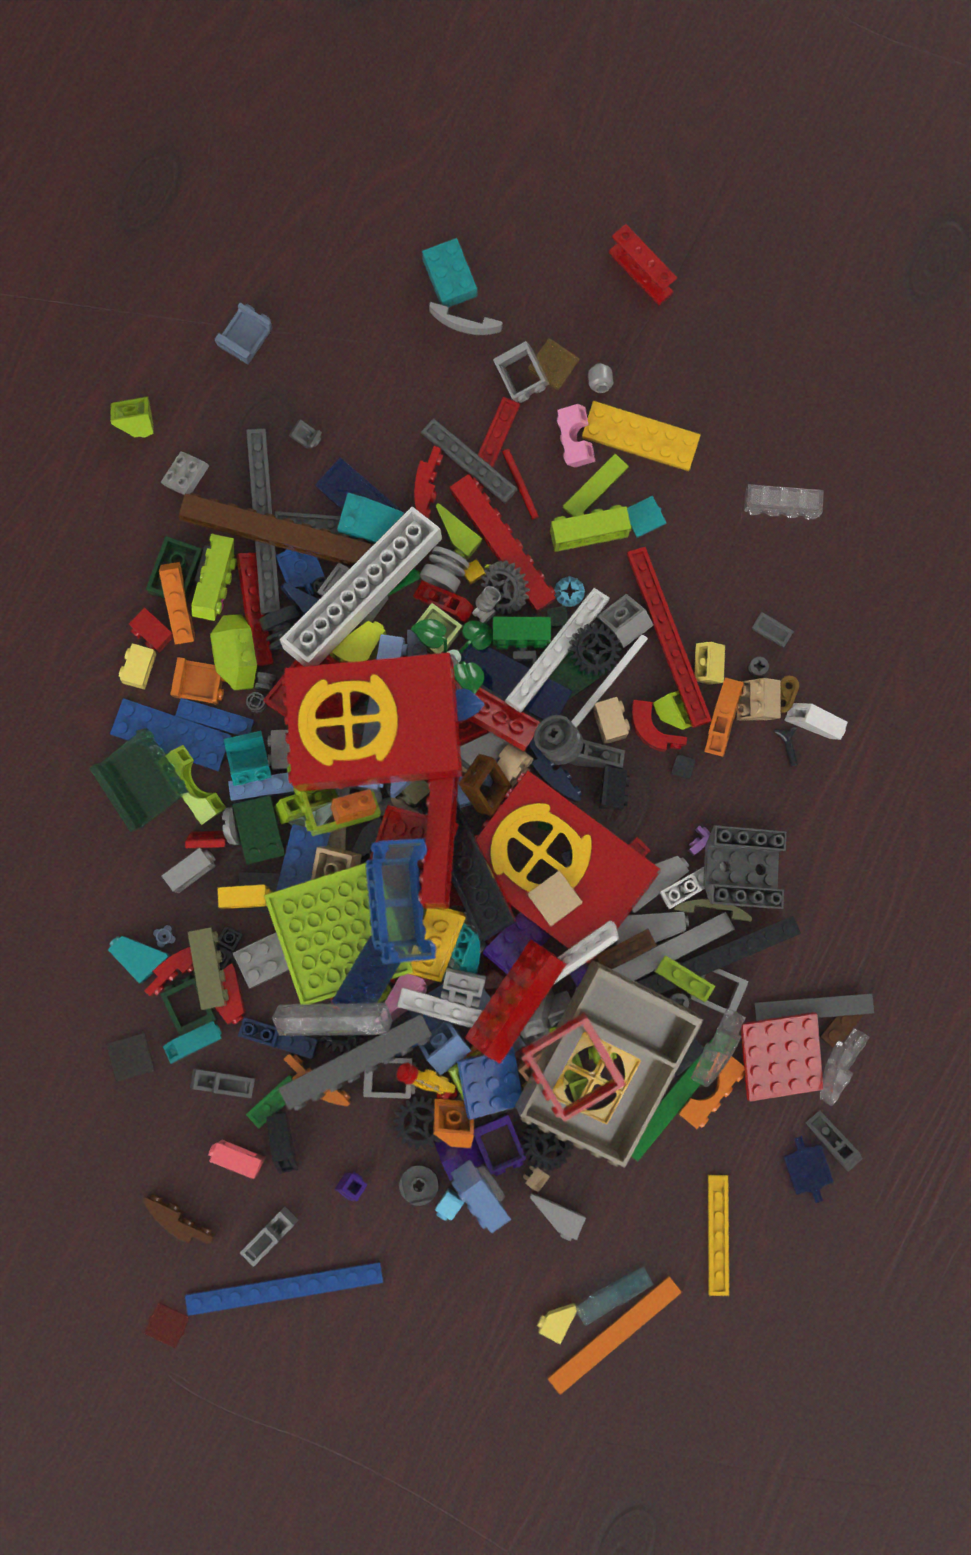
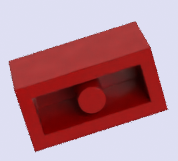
(151, 629)

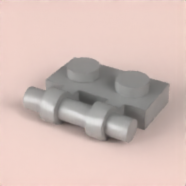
(464, 983)

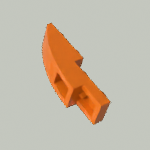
(723, 716)
(336, 1097)

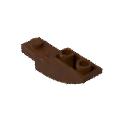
(169, 1218)

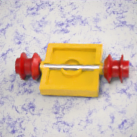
(427, 1081)

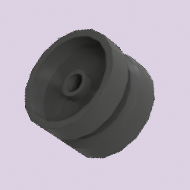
(558, 739)

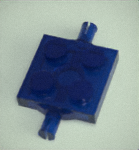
(808, 1169)

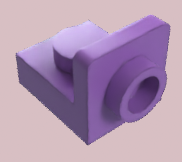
(698, 844)

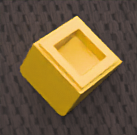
(474, 572)

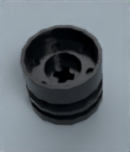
(279, 623)

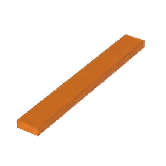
(614, 1335)

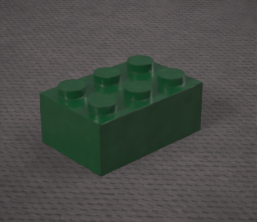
(173, 552)

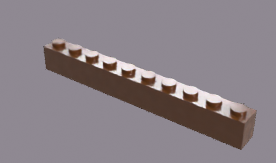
(271, 530)

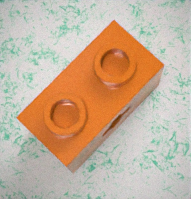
(353, 806)

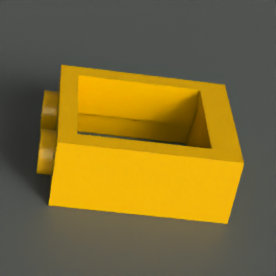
(242, 896)

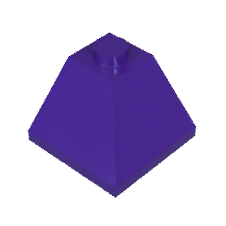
(456, 1156)

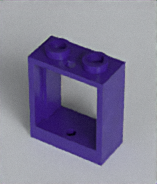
(490, 1126)

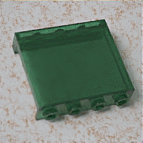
(139, 780)

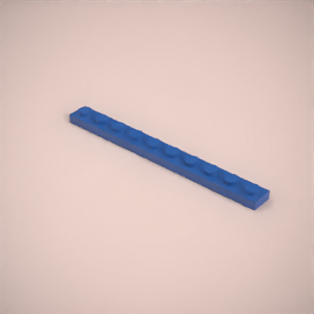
(284, 1288)

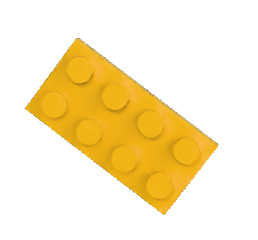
(443, 929)

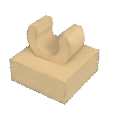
(537, 1179)

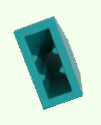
(137, 957)
(192, 1041)

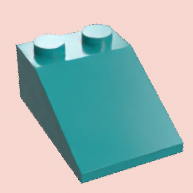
(366, 518)

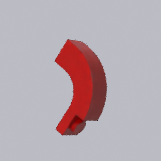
(648, 733)

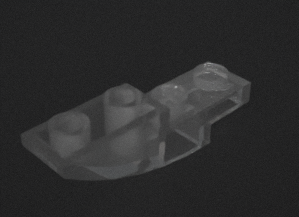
(720, 1050)
(836, 1071)

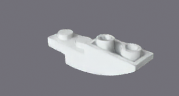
(686, 887)

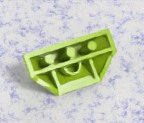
(234, 651)

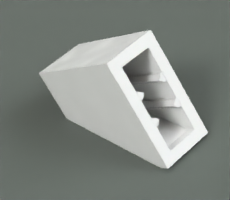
(816, 720)

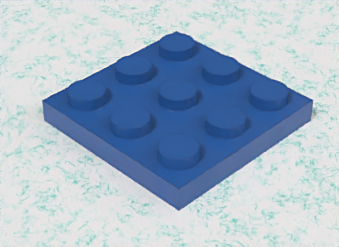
(489, 1085)

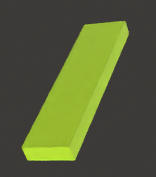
(596, 485)

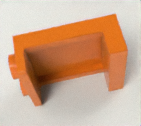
(197, 682)

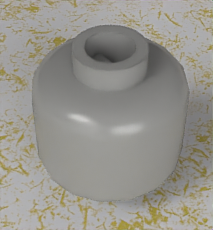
(600, 378)

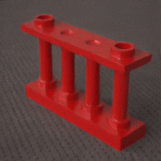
(642, 264)

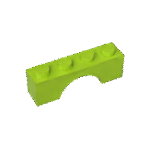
(202, 804)

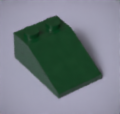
(259, 829)

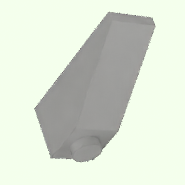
(563, 1219)

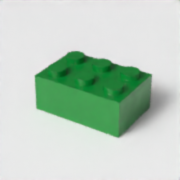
(521, 632)

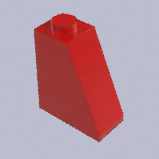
(235, 1006)

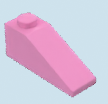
(406, 981)

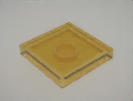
(555, 362)

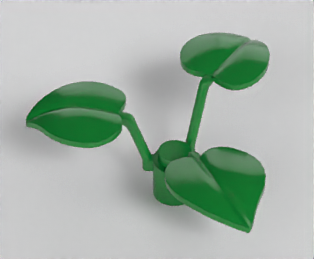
(480, 635)

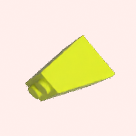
(360, 644)

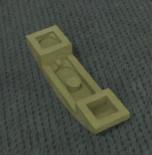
(735, 914)

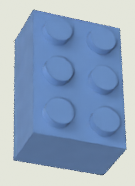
(479, 1197)

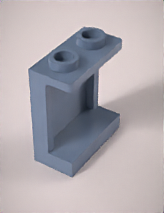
(245, 333)

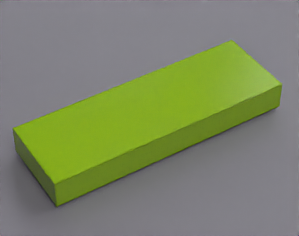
(684, 978)

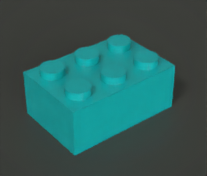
(449, 273)

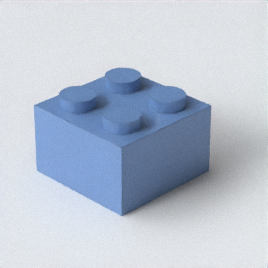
(445, 1047)

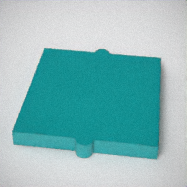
(645, 516)

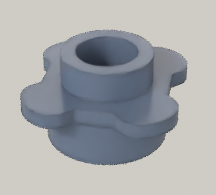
(159, 936)

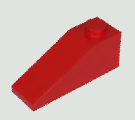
(452, 604)

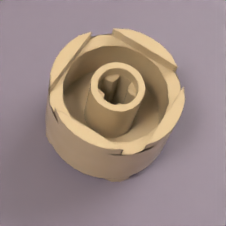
(514, 763)

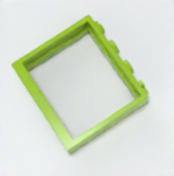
(317, 830)

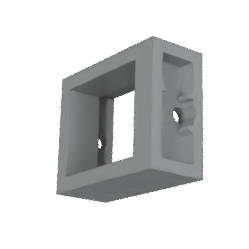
(513, 355)
(189, 870)
(736, 995)
(368, 1084)

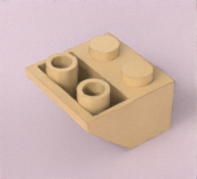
(760, 700)

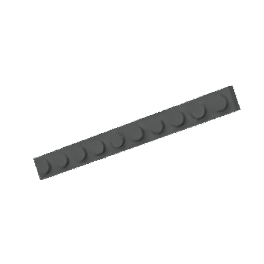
(262, 504)

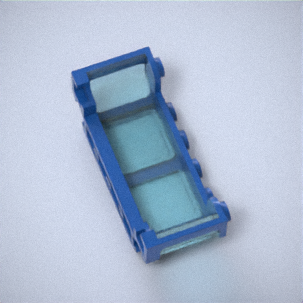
(395, 901)

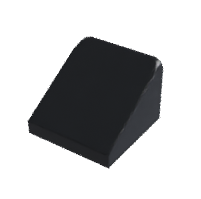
(683, 766)

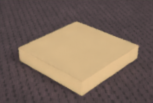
(555, 898)

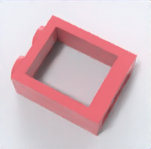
(236, 1158)

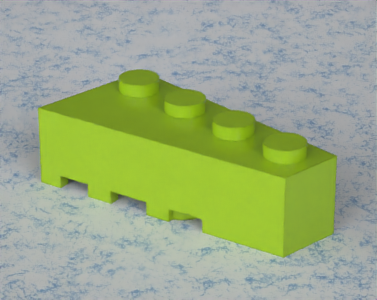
(214, 578)

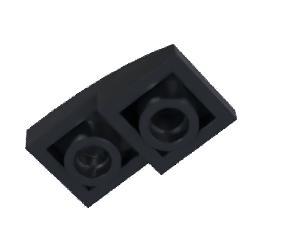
(227, 945)

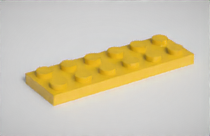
(641, 436)

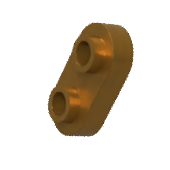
(788, 695)

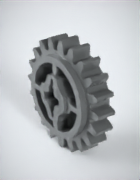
(509, 587)

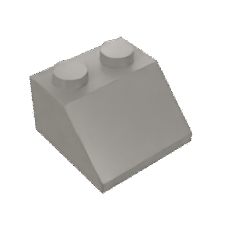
(626, 620)

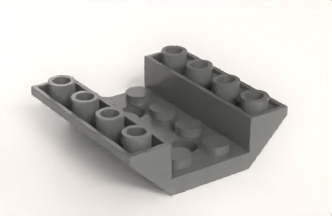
(742, 851)

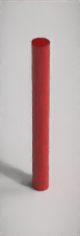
(520, 484)

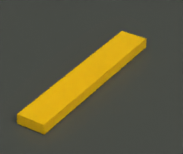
(718, 1235)

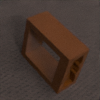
(471, 783)

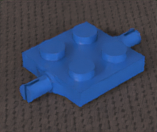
(299, 569)

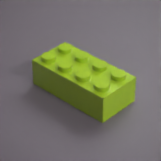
(590, 528)

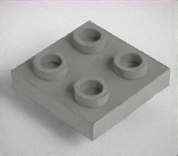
(184, 473)

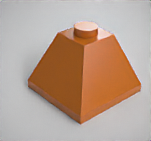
(452, 1123)

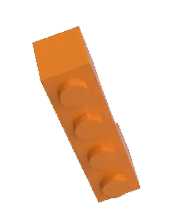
(176, 603)
(696, 1110)

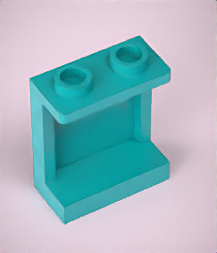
(247, 758)

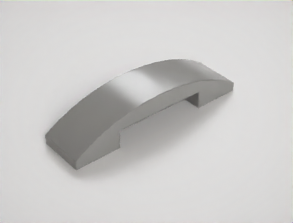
(488, 327)

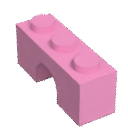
(570, 421)

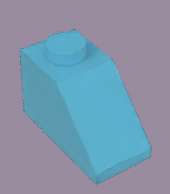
(449, 1205)

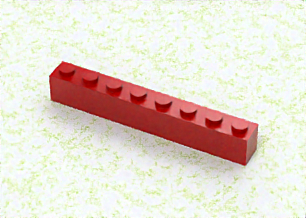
(500, 540)
(439, 843)

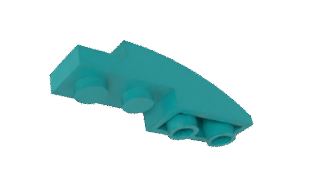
(466, 951)

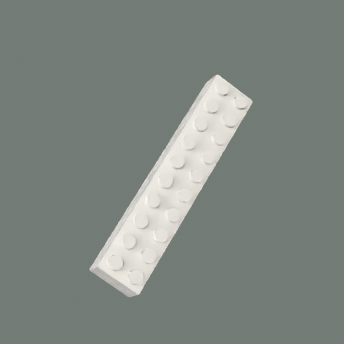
(361, 588)

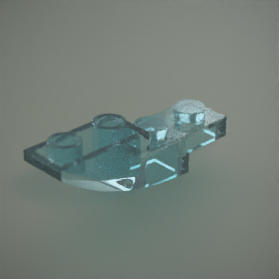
(613, 1295)

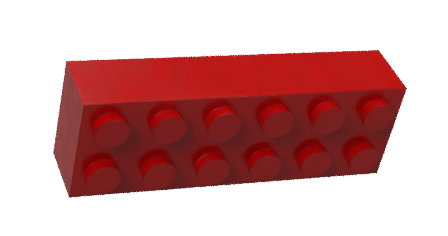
(515, 1001)

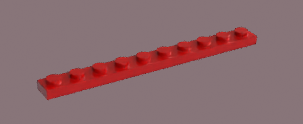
(669, 637)

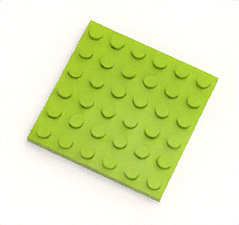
(324, 930)

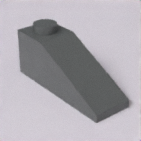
(599, 756)
(834, 1141)

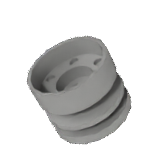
(445, 567)

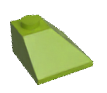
(133, 417)
(672, 710)

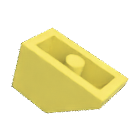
(556, 1322)

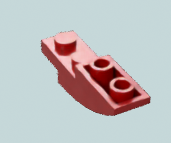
(426, 473)
(168, 970)

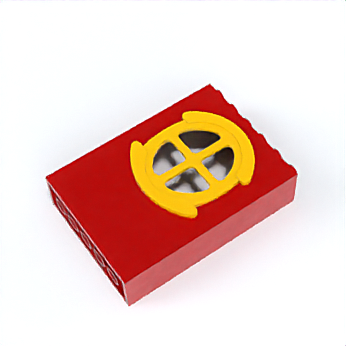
(415, 715)
(603, 870)

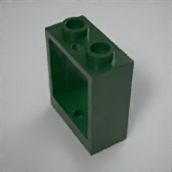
(172, 989)

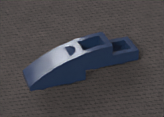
(558, 779)
(268, 1035)

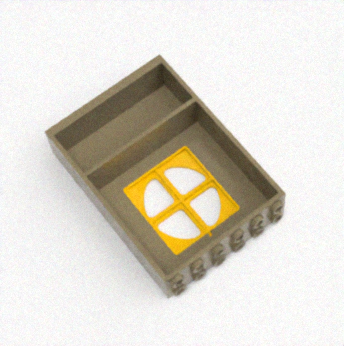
(648, 1036)

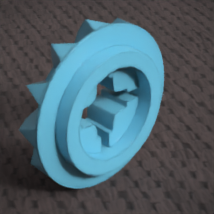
(576, 597)

